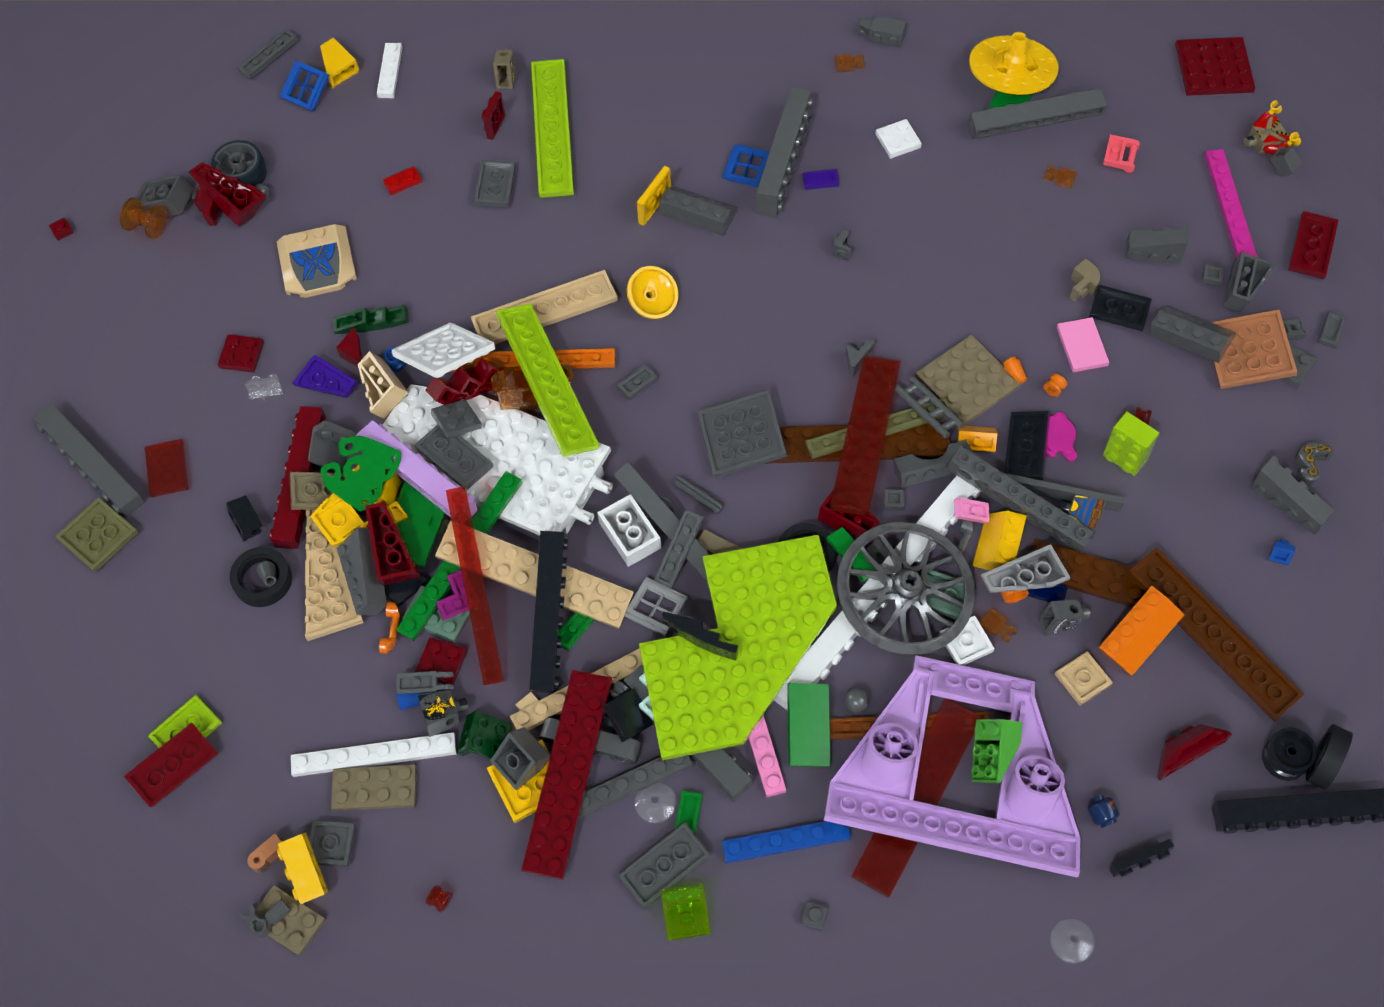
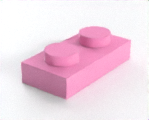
(971, 510)

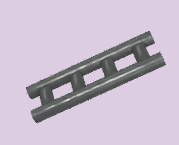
(929, 417)

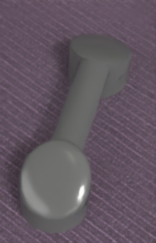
(967, 529)

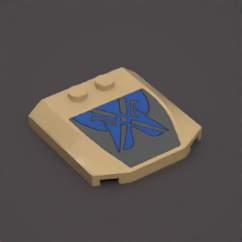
(316, 260)

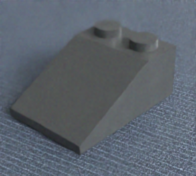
(168, 192)

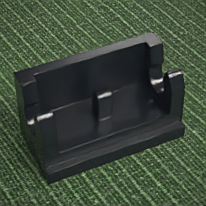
(244, 517)

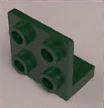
(482, 734)

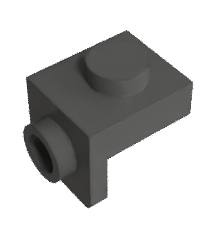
(840, 247)

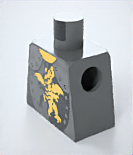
(441, 711)

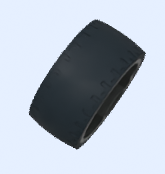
(241, 161)

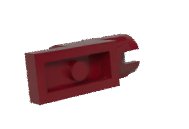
(206, 205)

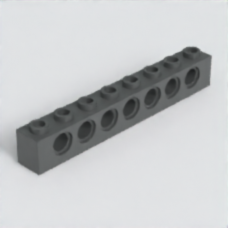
(1019, 499)

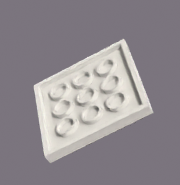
(443, 349)

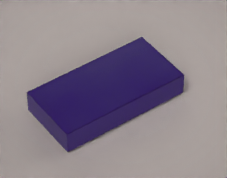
(820, 179)

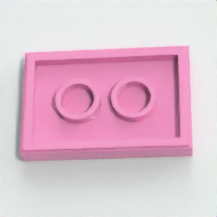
(1082, 344)

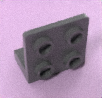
(325, 444)

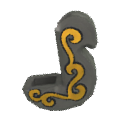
(1307, 460)

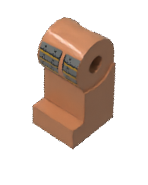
(264, 855)

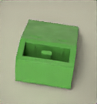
(994, 748)

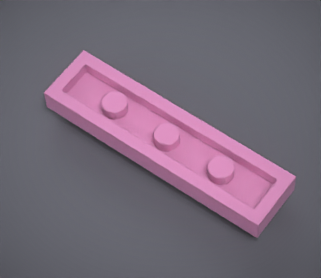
(766, 760)

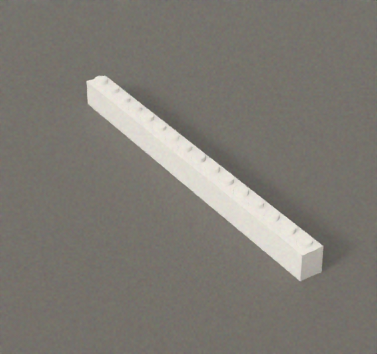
(840, 633)

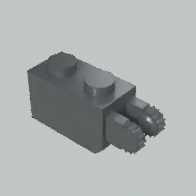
(883, 30)

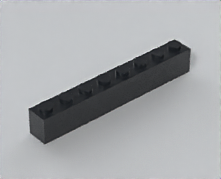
(547, 611)
(1299, 810)

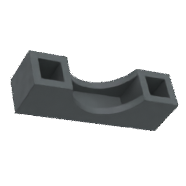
(914, 470)

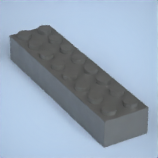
(783, 152)

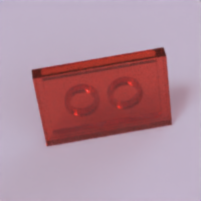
(166, 468)

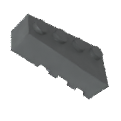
(1291, 496)
(360, 573)

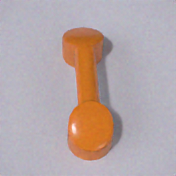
(387, 644)

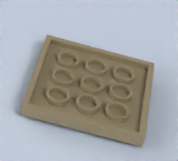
(968, 379)

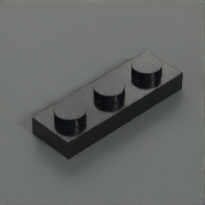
(1142, 858)

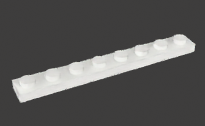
(373, 754)

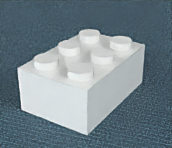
(629, 530)

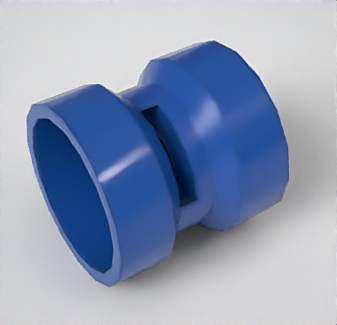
(394, 363)

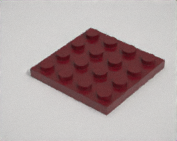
(1215, 66)

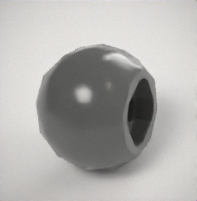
(856, 700)

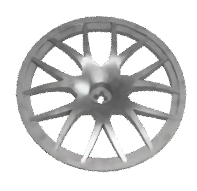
(903, 594)

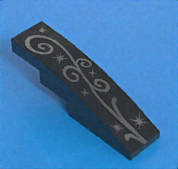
(693, 631)

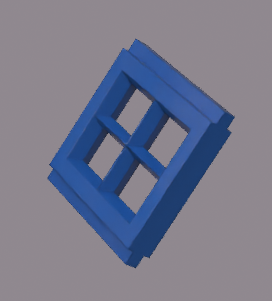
(316, 91)
(733, 162)

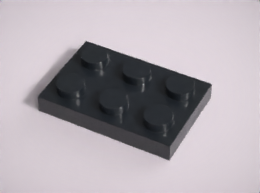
(1120, 308)

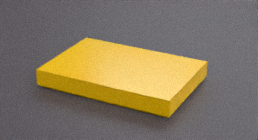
(649, 201)

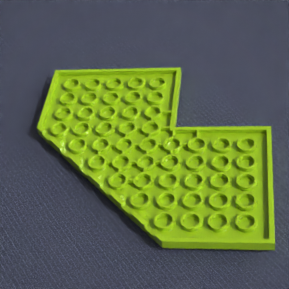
(769, 605)

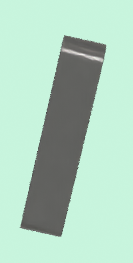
(608, 744)

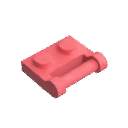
(1115, 152)

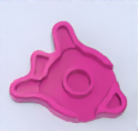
(1061, 437)

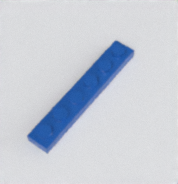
(784, 841)

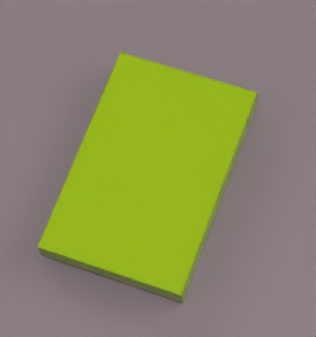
(191, 712)

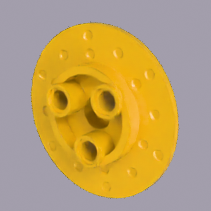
(1013, 64)

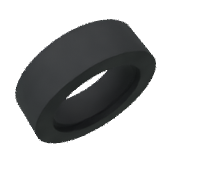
(809, 529)
(266, 597)
(1330, 756)

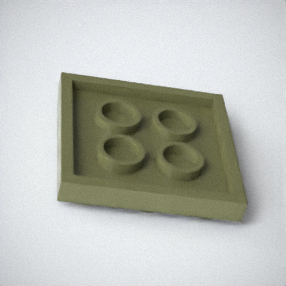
(96, 534)

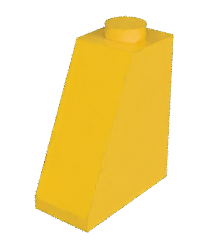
(338, 62)

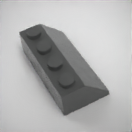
(697, 210)
(1191, 333)

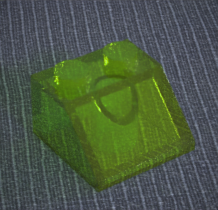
(685, 912)

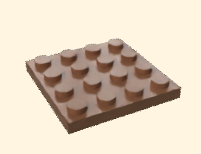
(1257, 351)

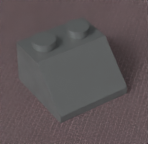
(519, 757)

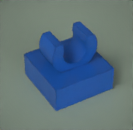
(1282, 552)

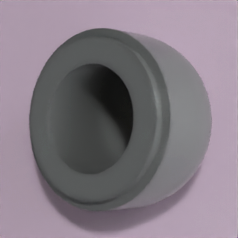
(264, 189)

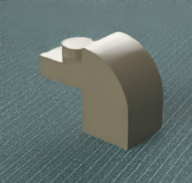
(1086, 278)

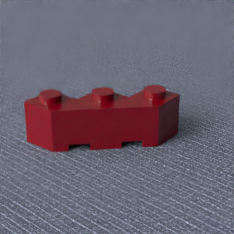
(463, 383)

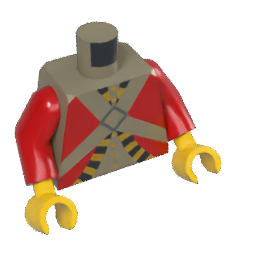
(1268, 133)

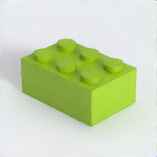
(1130, 443)

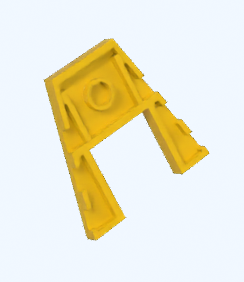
(339, 519)

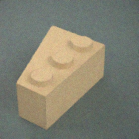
(382, 385)

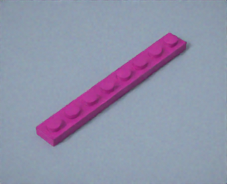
(1229, 202)

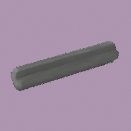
(699, 494)

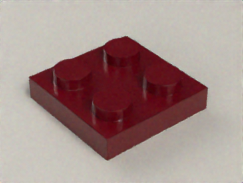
(493, 115)
(240, 353)
(442, 657)

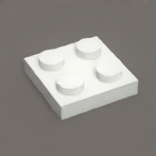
(898, 138)
(970, 643)

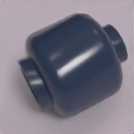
(1103, 811)

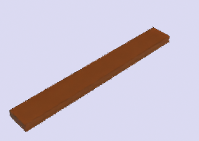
(858, 726)

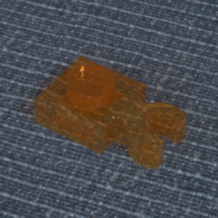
(846, 63)
(1063, 177)
(995, 623)

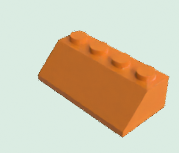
(1141, 631)

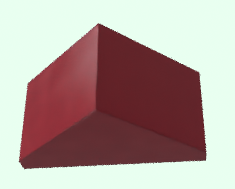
(350, 348)

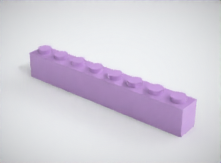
(415, 469)

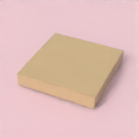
(1083, 678)

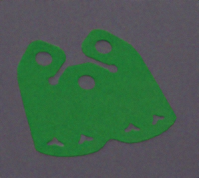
(371, 474)

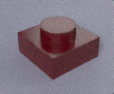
(61, 229)

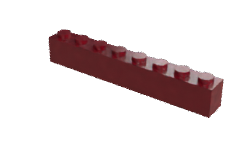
(289, 522)

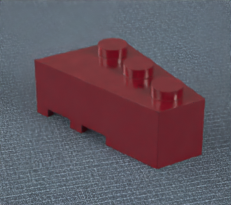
(852, 523)

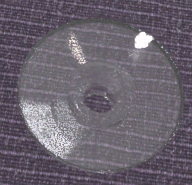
(657, 811)
(1066, 949)

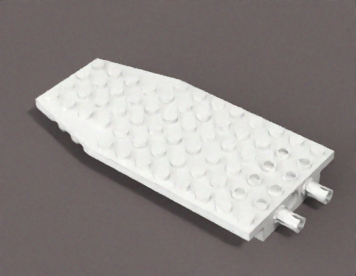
(523, 445)

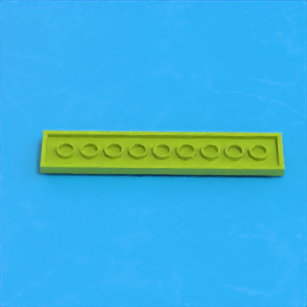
(552, 128)
(547, 380)

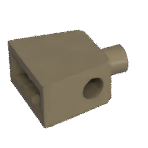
(503, 63)

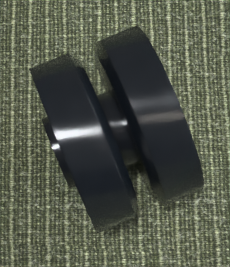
(1289, 754)

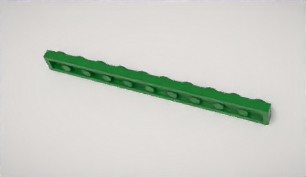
(439, 584)

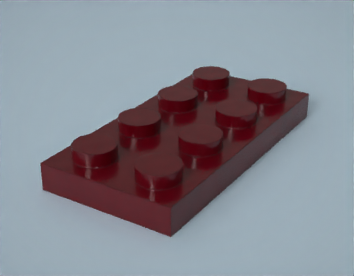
(1313, 245)
(171, 765)

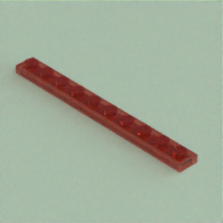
(474, 586)

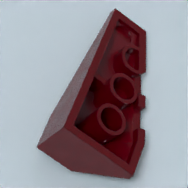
(233, 197)

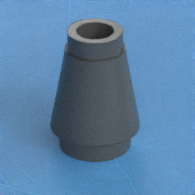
(267, 572)

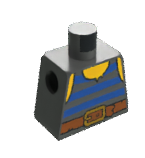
(1085, 510)

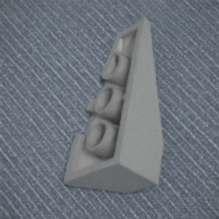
(1030, 571)

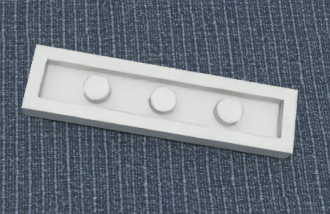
(389, 70)

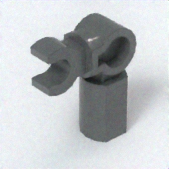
(262, 926)

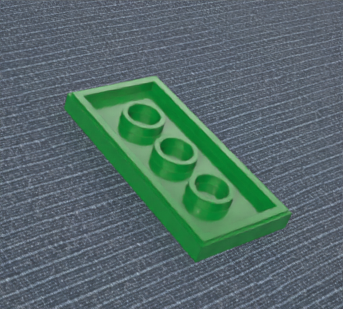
(808, 725)

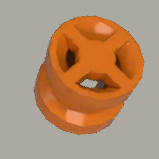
(1055, 385)

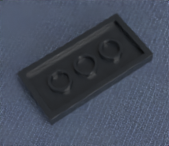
(1027, 444)

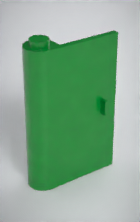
(421, 525)

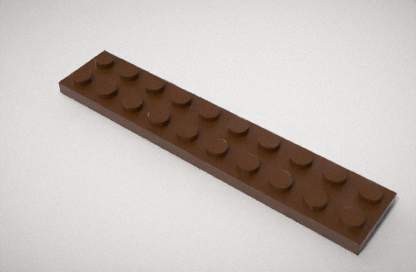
(920, 441)
(1218, 636)

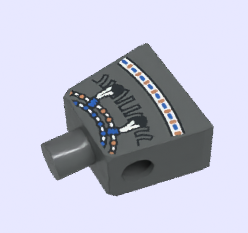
(1062, 616)

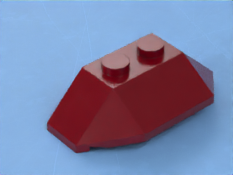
(1189, 747)

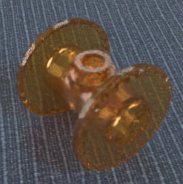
(133, 215)

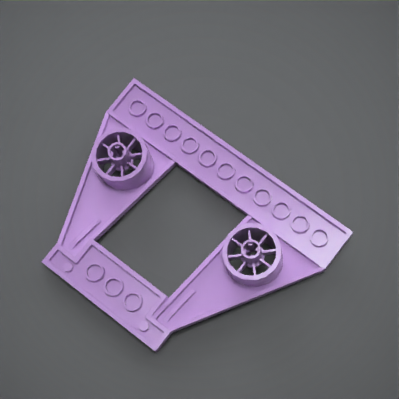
(1032, 810)

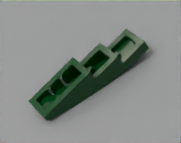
(370, 320)

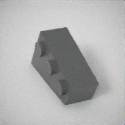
(1157, 246)
(1245, 279)

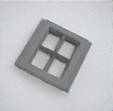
(663, 591)

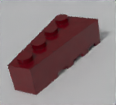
(389, 548)

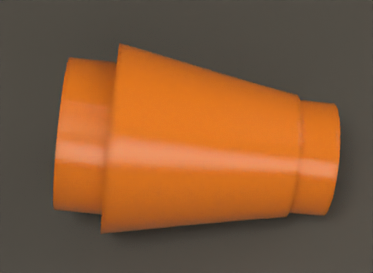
(1015, 369)

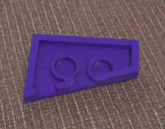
(325, 378)

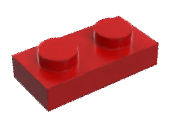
(402, 180)

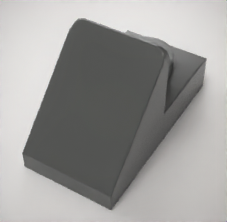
(855, 357)

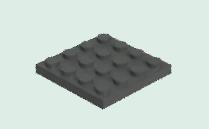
(742, 434)

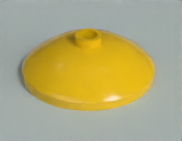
(659, 286)

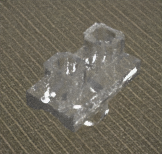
(263, 387)

